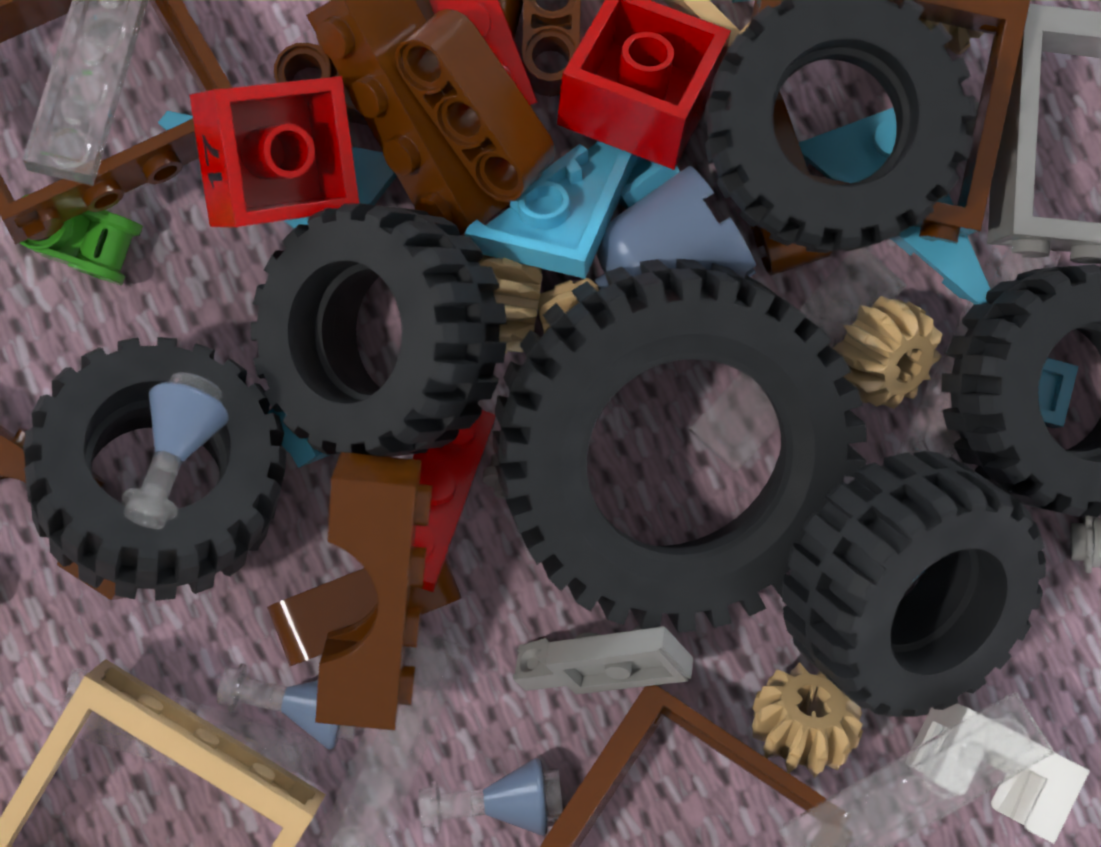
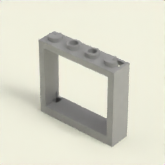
(1013, 178)

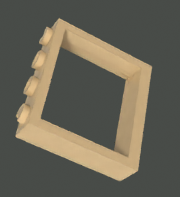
(176, 735)

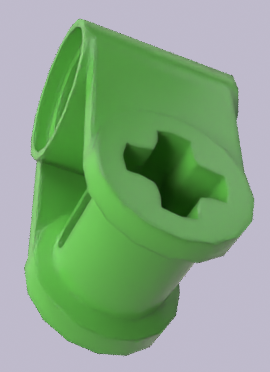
(91, 244)

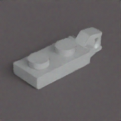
(604, 661)

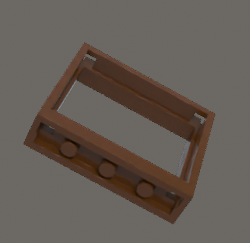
(1007, 23)
(147, 162)
(629, 741)

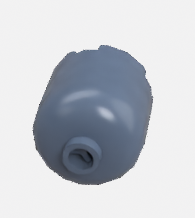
(672, 226)

